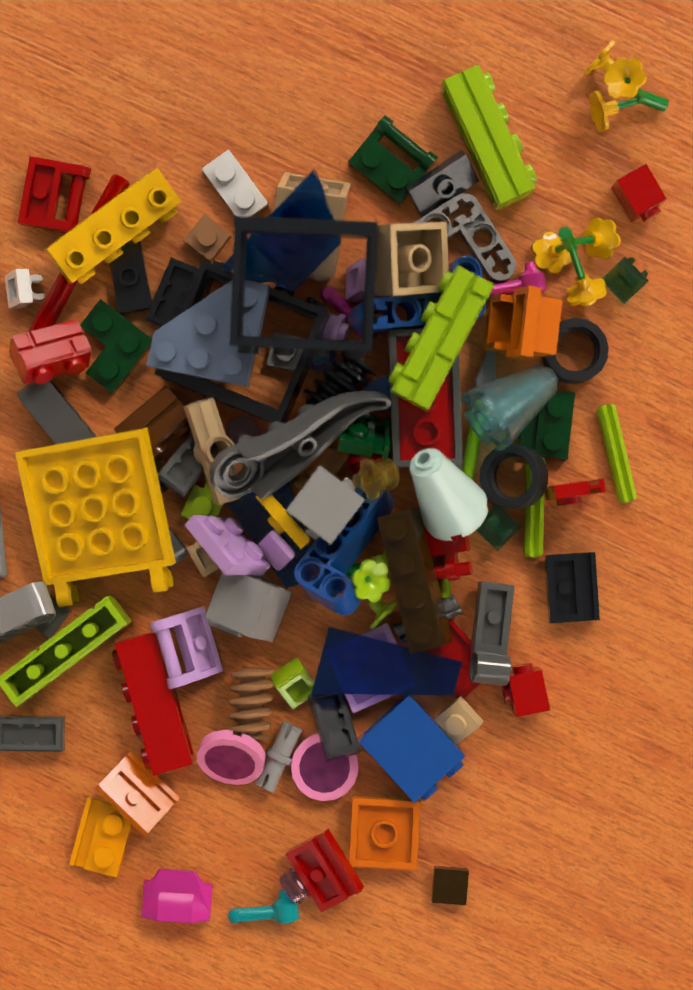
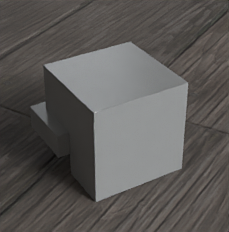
(325, 505)
(248, 606)

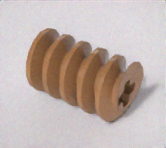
(251, 702)

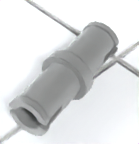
(278, 756)

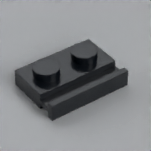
(572, 587)

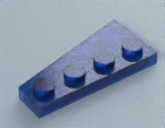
(375, 666)

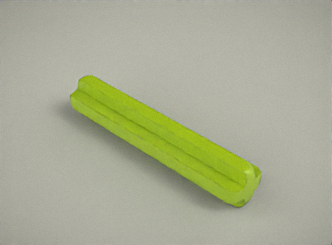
(616, 453)
(533, 523)

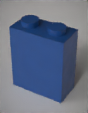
(412, 748)

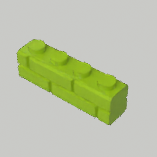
(488, 137)
(441, 338)
(64, 650)

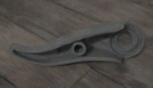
(289, 447)

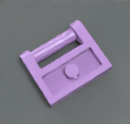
(195, 644)

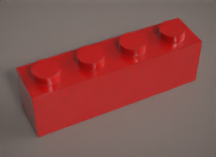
(155, 706)

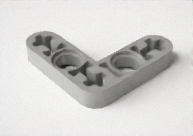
(468, 227)

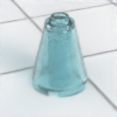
(509, 404)

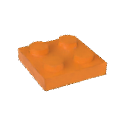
(384, 833)

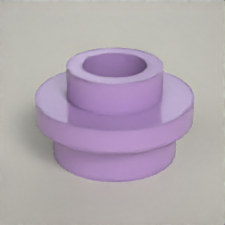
(336, 328)

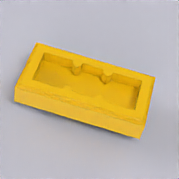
(283, 521)

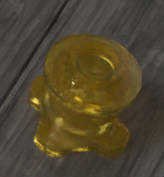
(376, 476)

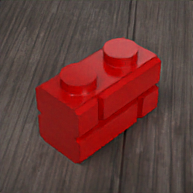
(50, 352)

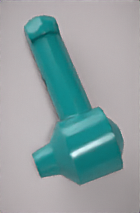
(282, 911)

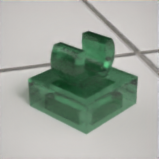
(625, 279)
(498, 527)

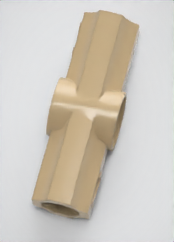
(206, 430)

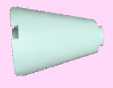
(446, 496)

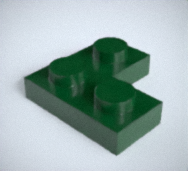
(123, 344)

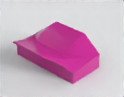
(177, 897)

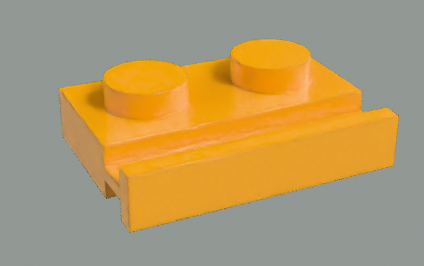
(101, 838)

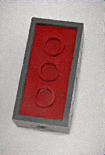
(419, 429)

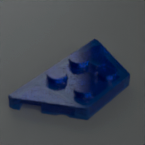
(291, 258)

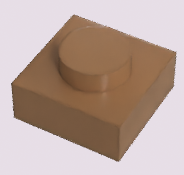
(207, 238)

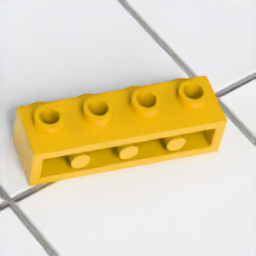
(112, 226)

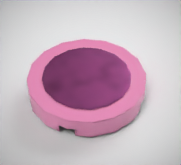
(231, 757)
(318, 777)

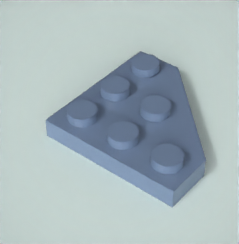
(200, 338)

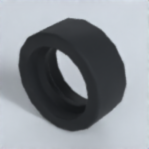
(600, 356)
(539, 477)

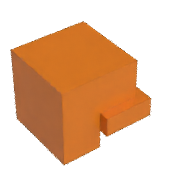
(523, 324)

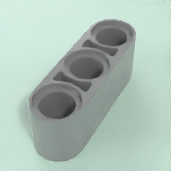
(25, 610)

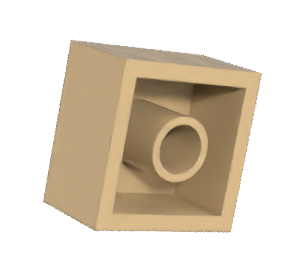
(410, 258)

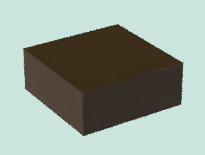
(450, 885)

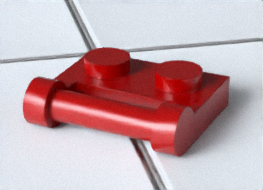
(43, 192)

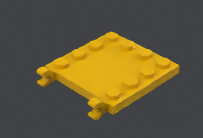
(96, 511)

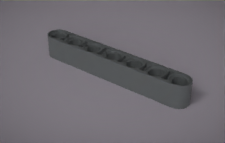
(66, 425)

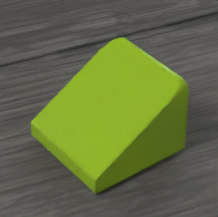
(293, 682)

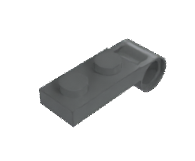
(491, 634)

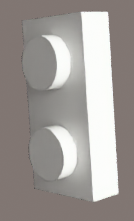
(234, 185)

